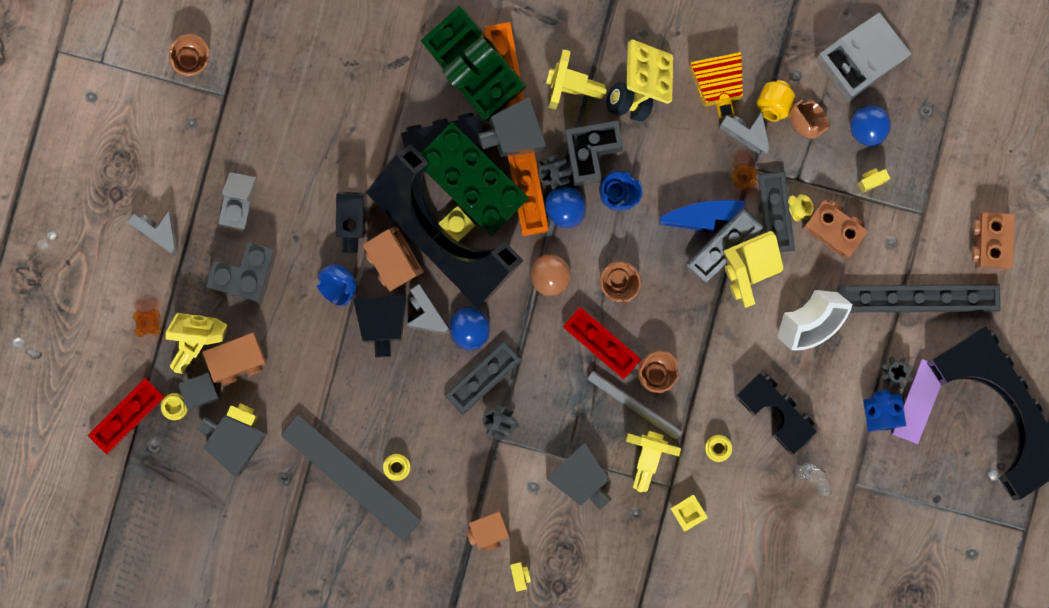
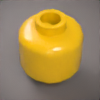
(776, 100)

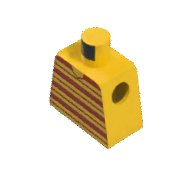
(719, 82)

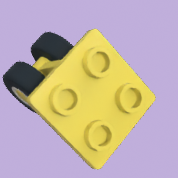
(647, 79)

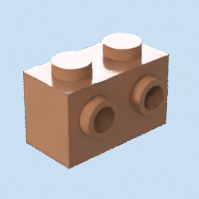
(836, 229)
(994, 241)
(392, 258)
(234, 359)
(488, 532)

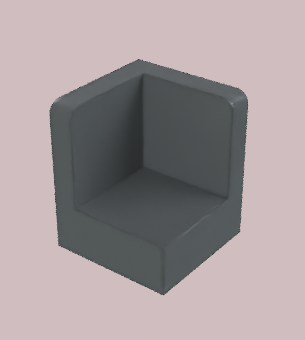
(199, 391)

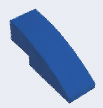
(702, 215)

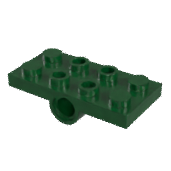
(473, 63)
(472, 179)

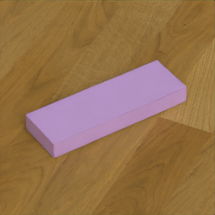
(918, 403)

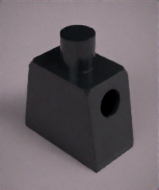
(351, 206)
(381, 321)

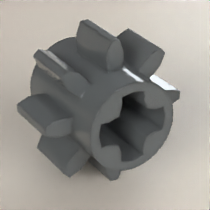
(554, 171)
(904, 370)
(499, 422)

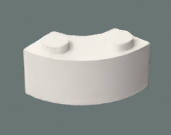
(814, 321)

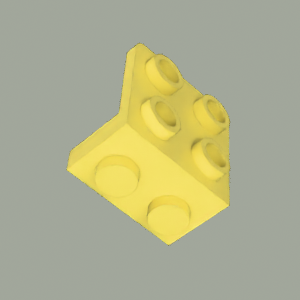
(752, 263)

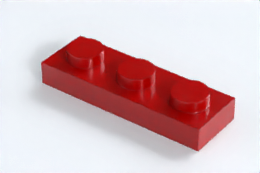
(601, 343)
(126, 416)

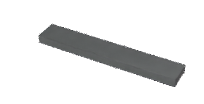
(922, 298)
(351, 477)

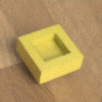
(873, 179)
(457, 224)
(243, 414)
(688, 513)
(520, 576)

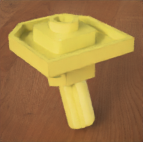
(571, 82)
(192, 334)
(649, 457)

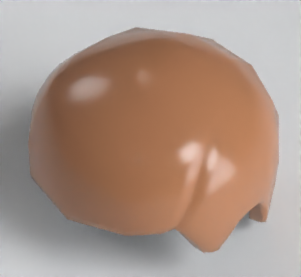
(189, 55)
(808, 119)
(550, 275)
(620, 281)
(658, 371)

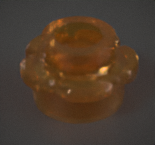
(749, 171)

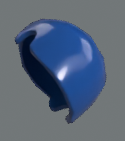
(870, 125)
(620, 191)
(565, 206)
(337, 284)
(469, 328)

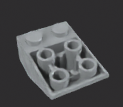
(863, 56)

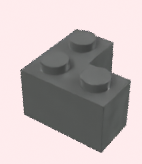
(585, 146)
(247, 281)

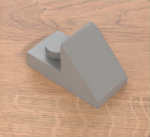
(754, 138)
(237, 200)
(162, 235)
(430, 319)

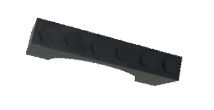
(402, 198)
(983, 361)

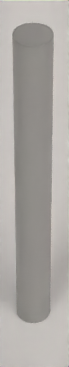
(634, 405)

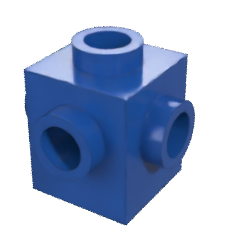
(884, 411)

